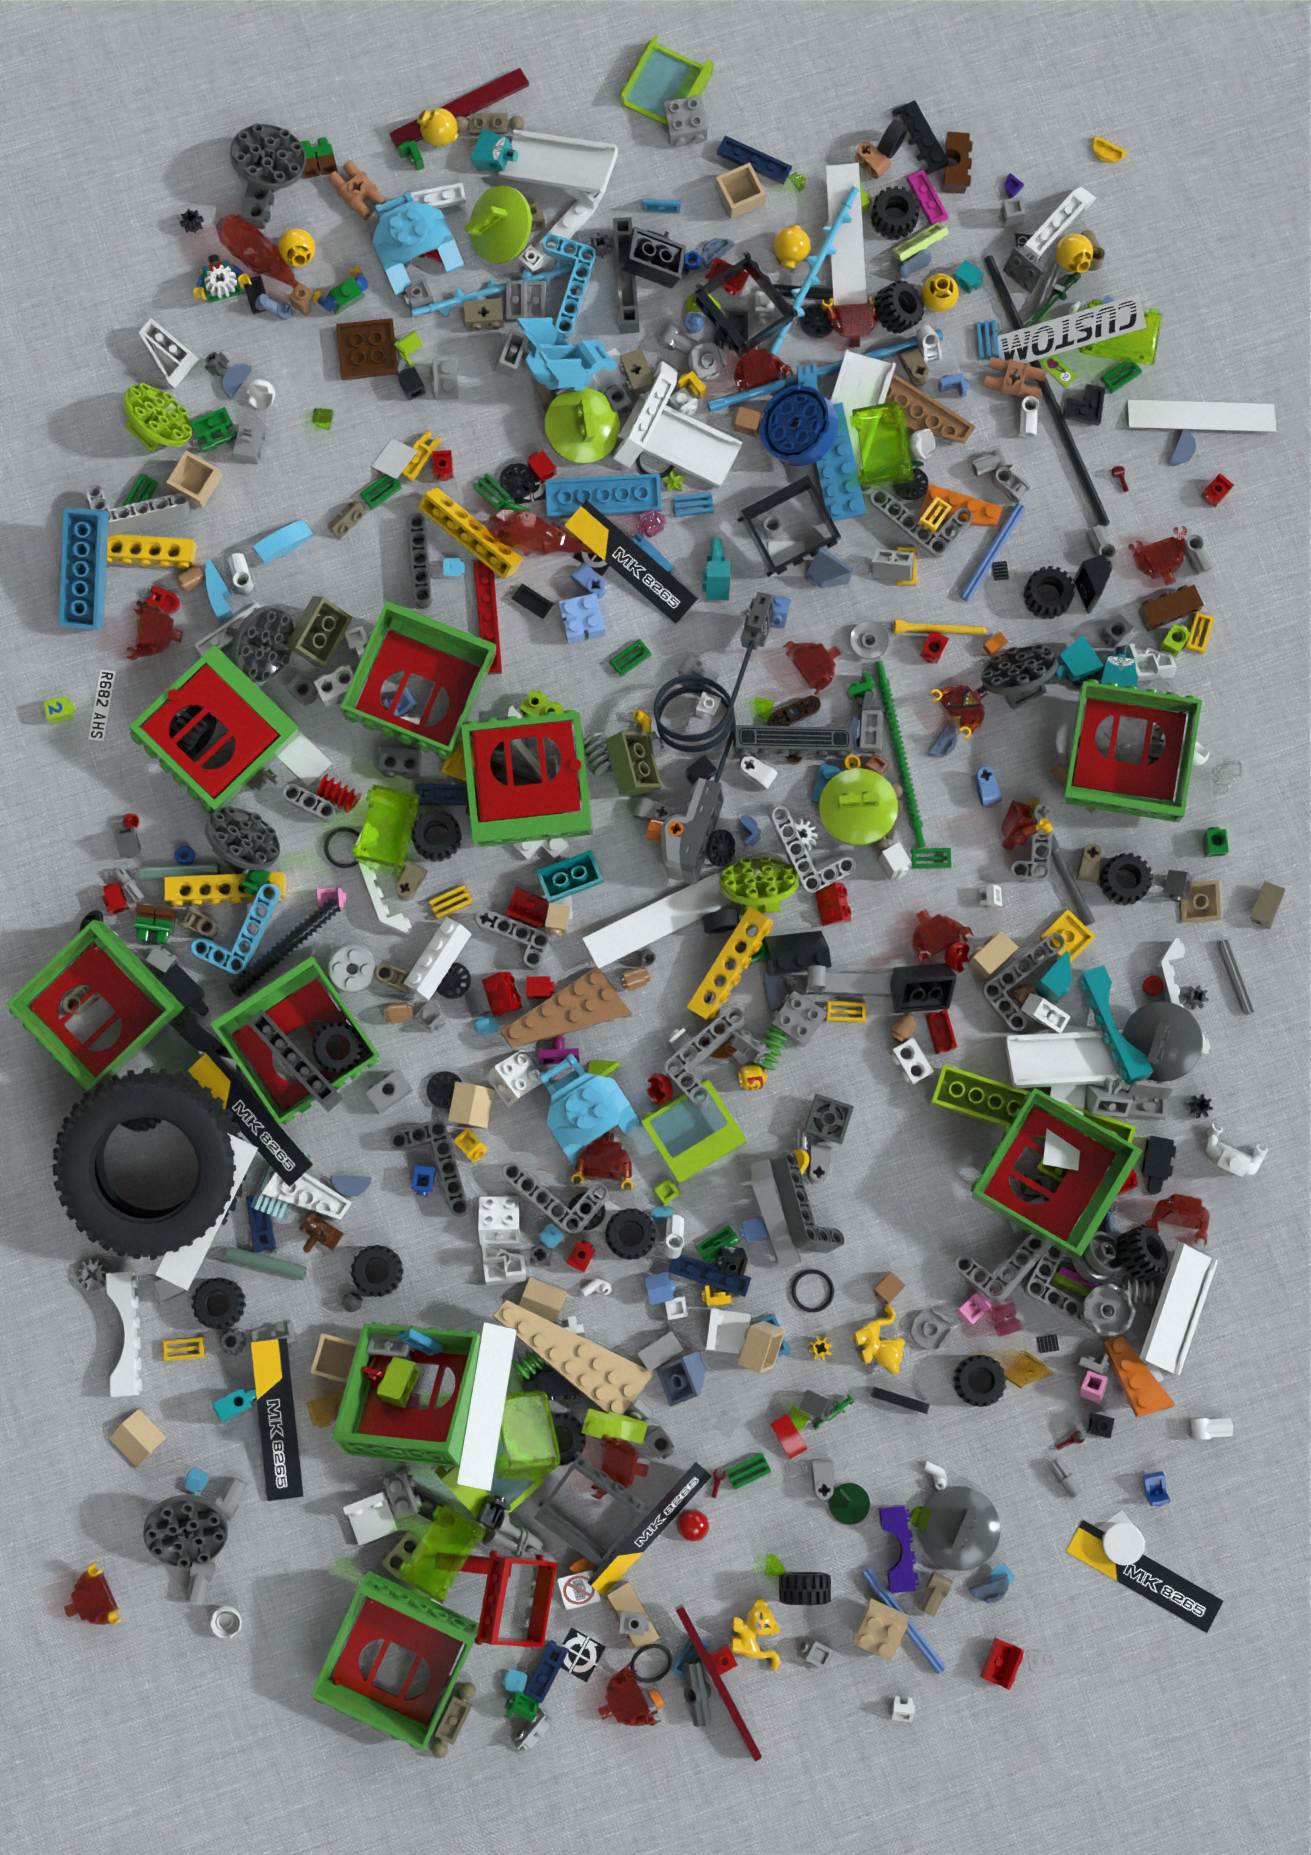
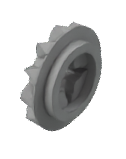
(93, 1264)

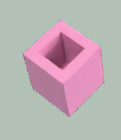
(1094, 1387)

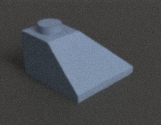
(828, 570)
(682, 1378)

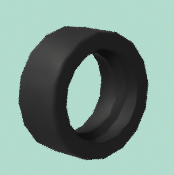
(892, 138)
(720, 921)

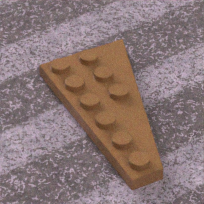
(927, 413)
(574, 1008)

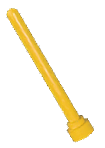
(902, 626)

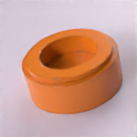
(656, 1699)

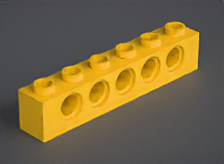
(469, 533)
(147, 544)
(175, 886)
(740, 936)

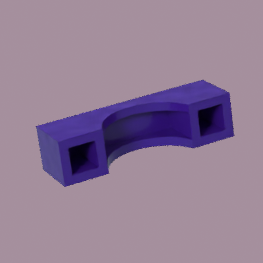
(901, 1576)

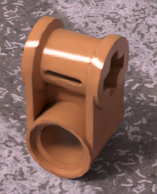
(872, 161)

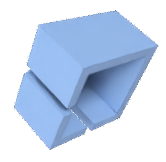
(582, 615)

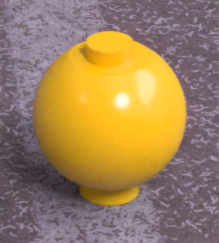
(438, 127)
(791, 246)
(296, 247)
(1074, 253)
(939, 293)

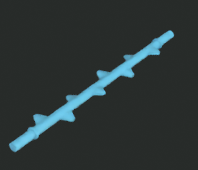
(815, 262)
(493, 288)

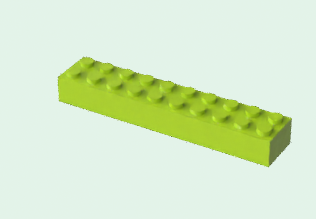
(997, 1102)

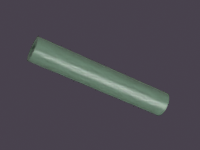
(160, 872)
(266, 1263)

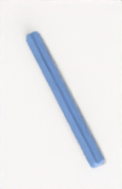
(992, 552)
(911, 1630)

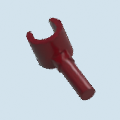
(1119, 471)
(1071, 1440)
(717, 1482)

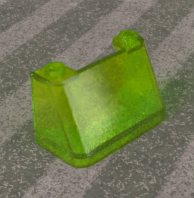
(1135, 346)
(883, 444)
(387, 829)
(527, 1437)
(441, 1552)

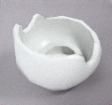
(260, 394)
(922, 443)
(1200, 754)
(225, 1622)

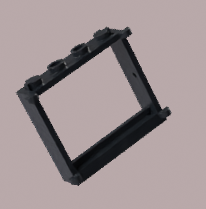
(723, 325)
(776, 499)

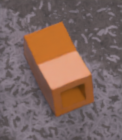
(995, 644)
(582, 1565)

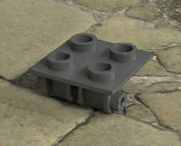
(1023, 269)

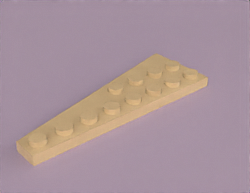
(593, 1370)

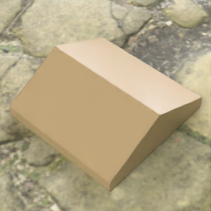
(1203, 903)
(471, 1105)
(543, 1299)
(137, 1437)

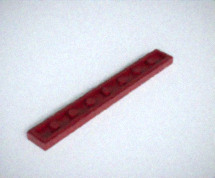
(468, 104)
(718, 1682)

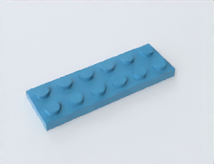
(839, 475)
(607, 494)

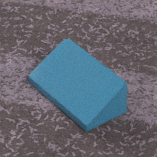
(661, 205)

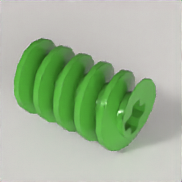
(773, 1043)
(528, 1364)

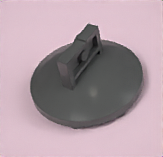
(267, 156)
(261, 643)
(1020, 675)
(241, 839)
(1167, 1037)
(960, 1529)
(185, 1530)

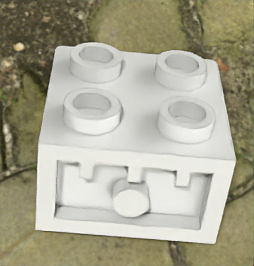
(514, 1077)
(499, 1220)
(727, 1330)
(371, 1518)

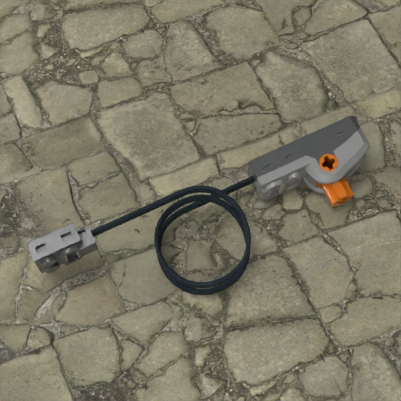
(686, 836)

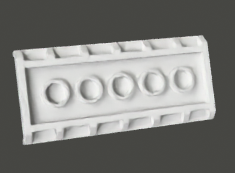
(561, 161)
(861, 384)
(688, 444)
(1060, 1059)
(1178, 1309)

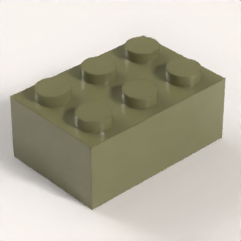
(319, 631)
(633, 763)

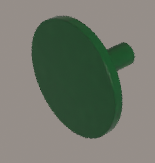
(849, 1503)

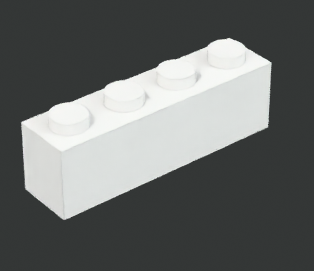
(437, 958)

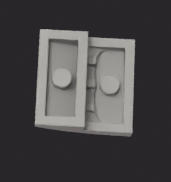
(526, 299)

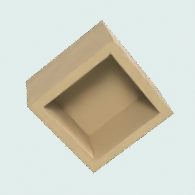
(740, 190)
(194, 479)
(993, 955)
(761, 1346)
(334, 1358)
(880, 1629)

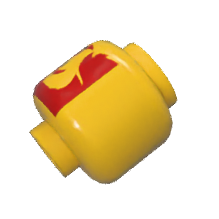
(751, 1077)

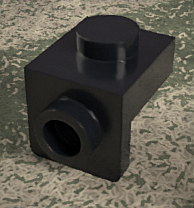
(491, 1511)

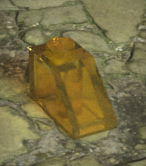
(325, 1409)

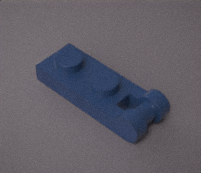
(443, 794)
(261, 1225)
(545, 1672)

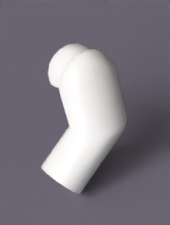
(1077, 306)
(598, 1286)
(938, 1475)

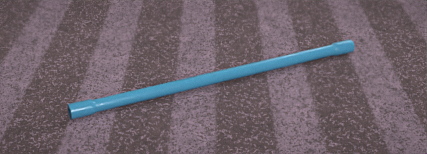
(723, 402)

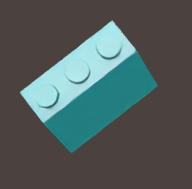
(569, 876)
(1056, 980)

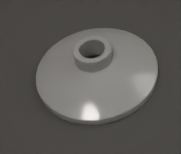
(873, 632)

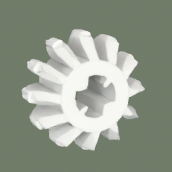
(220, 281)
(810, 836)

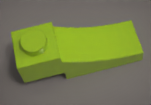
(614, 1425)

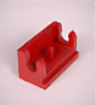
(941, 1032)

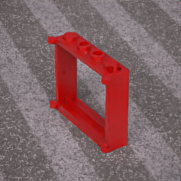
(495, 1595)

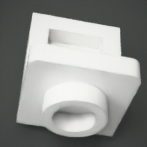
(707, 704)

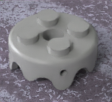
(337, 965)
(1121, 1306)

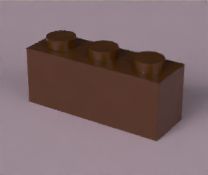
(1170, 607)

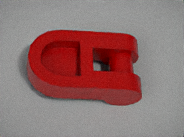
(168, 600)

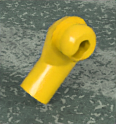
(643, 719)

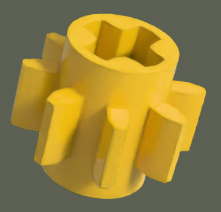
(825, 1346)

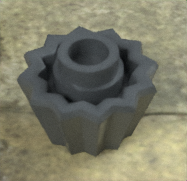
(232, 1341)

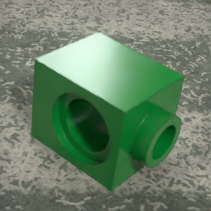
(1213, 850)

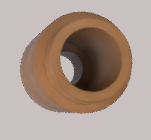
(190, 579)
(635, 978)
(398, 1013)
(903, 1028)

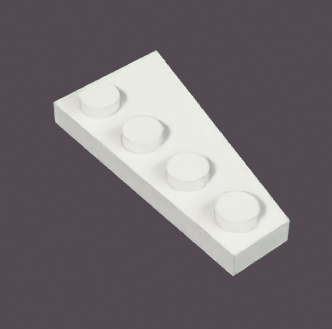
(309, 1195)

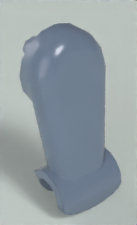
(917, 262)
(279, 309)
(1109, 1224)

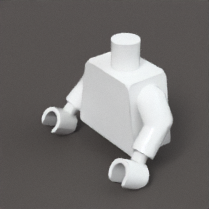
(1230, 1158)

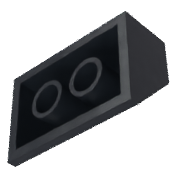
(653, 258)
(1092, 579)
(796, 952)
(922, 987)

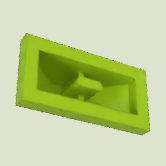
(602, 1067)

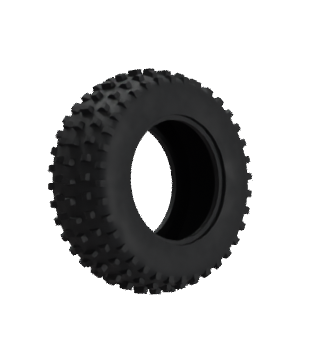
(84, 1179)

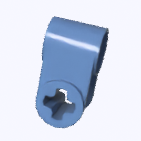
(586, 578)
(987, 789)

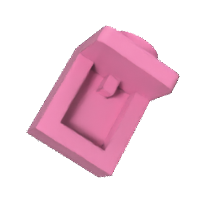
(335, 893)
(974, 1308)

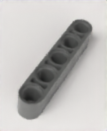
(423, 568)

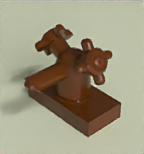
(319, 1231)

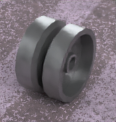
(1099, 1259)

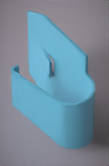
(453, 567)
(486, 1025)
(660, 1213)
(550, 1236)
(196, 1480)
(1000, 1571)
(515, 1680)

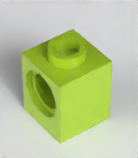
(1170, 645)

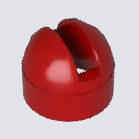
(126, 818)

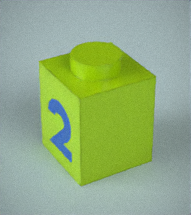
(59, 709)

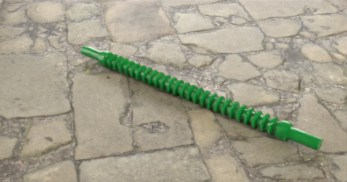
(884, 684)

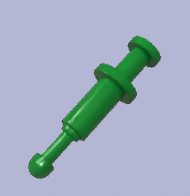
(837, 1409)

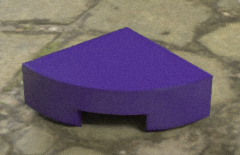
(1013, 186)

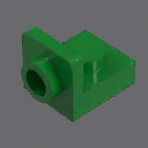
(411, 150)
(858, 689)
(255, 880)
(522, 1706)

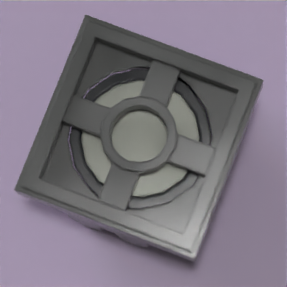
(828, 1119)

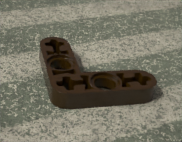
(809, 712)

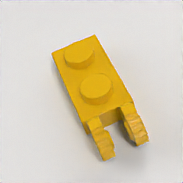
(422, 456)

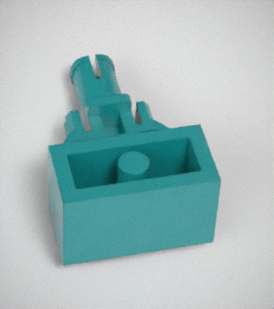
(717, 575)

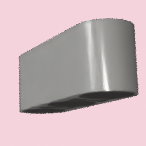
(304, 795)

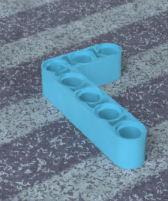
(575, 281)
(253, 940)

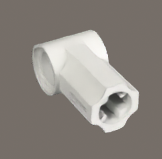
(1028, 418)
(240, 572)
(674, 1236)
(1206, 1428)

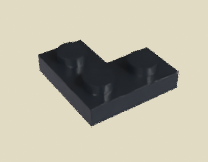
(1089, 409)

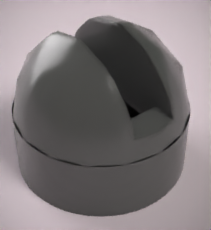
(651, 957)

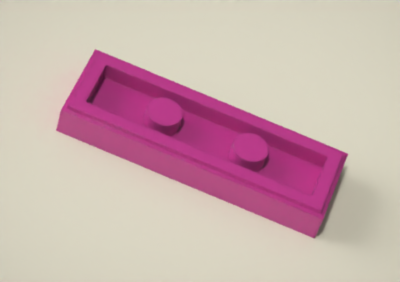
(927, 197)

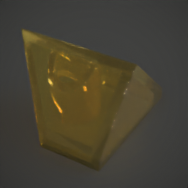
(1027, 1370)

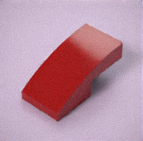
(788, 1436)

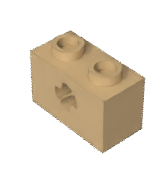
(557, 919)

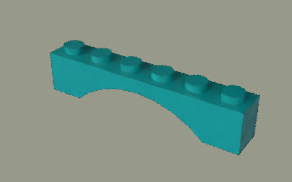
(1130, 1061)

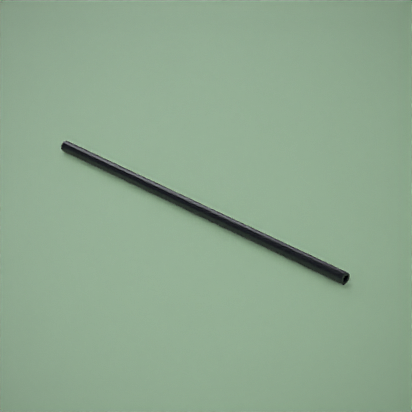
(1050, 398)

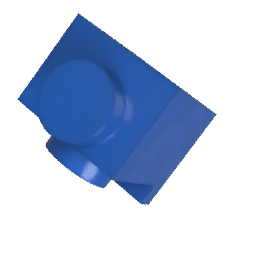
(423, 1172)

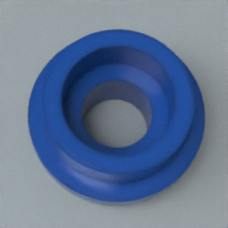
(692, 256)
(180, 851)

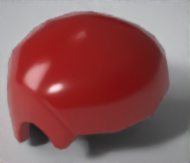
(956, 955)
(660, 1089)
(692, 1525)

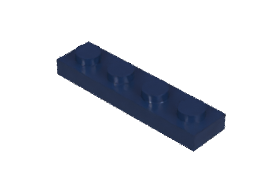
(761, 162)
(709, 1275)

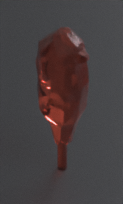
(253, 249)
(533, 534)

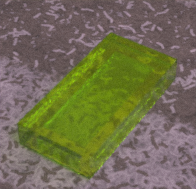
(1070, 1284)

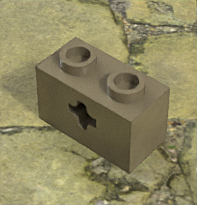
(476, 309)
(636, 362)

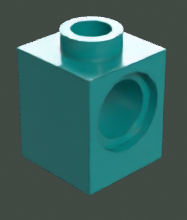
(968, 277)

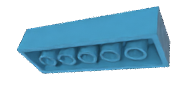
(83, 567)

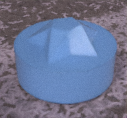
(693, 323)

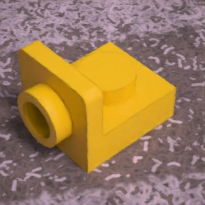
(695, 385)
(470, 1145)
(718, 1300)

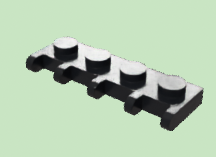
(922, 137)

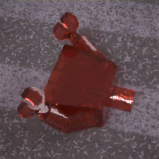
(759, 369)
(1161, 557)
(154, 631)
(814, 663)
(936, 935)
(1184, 1212)
(619, 1463)
(627, 1701)

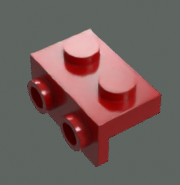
(734, 285)
(833, 904)
(528, 908)
(502, 993)
(1002, 1663)

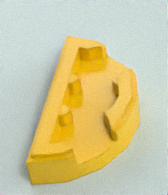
(1107, 151)

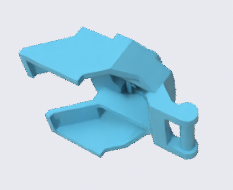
(409, 233)
(558, 362)
(584, 1107)

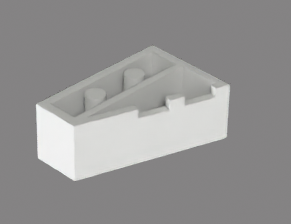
(168, 352)

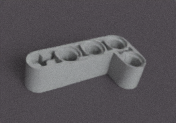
(1038, 842)
(511, 934)

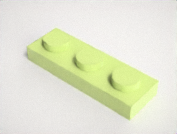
(919, 241)

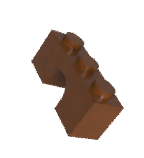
(958, 148)

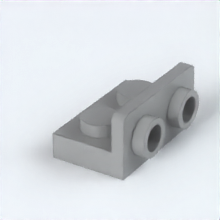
(445, 379)
(402, 1495)

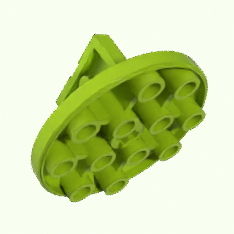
(500, 224)
(155, 417)
(581, 426)
(858, 807)
(759, 884)

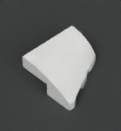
(1152, 663)
(502, 1266)

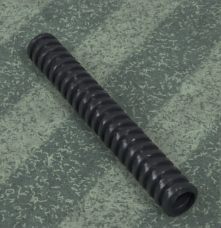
(284, 947)

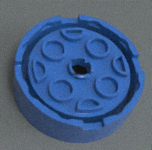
(813, 433)

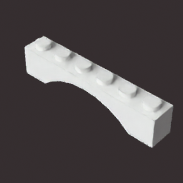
(125, 1377)

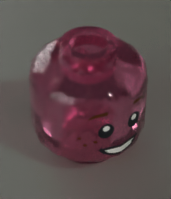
(651, 523)

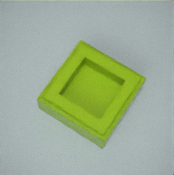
(666, 1191)

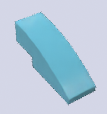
(282, 541)
(217, 592)

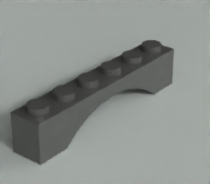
(625, 281)

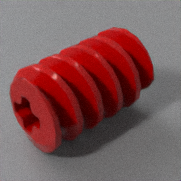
(337, 794)

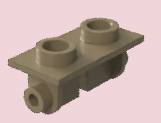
(352, 514)

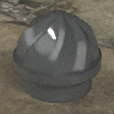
(352, 1301)

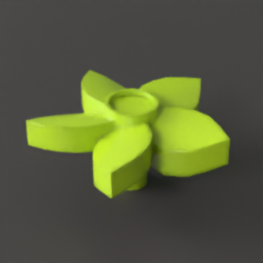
(674, 482)

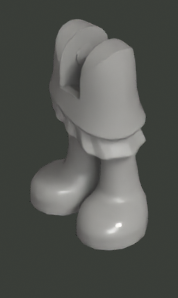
(521, 1536)

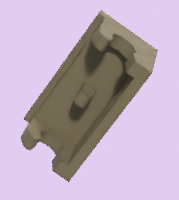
(1267, 904)

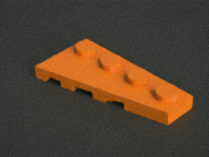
(982, 512)
(1138, 1383)

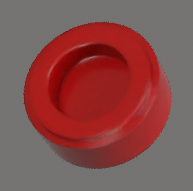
(1152, 985)

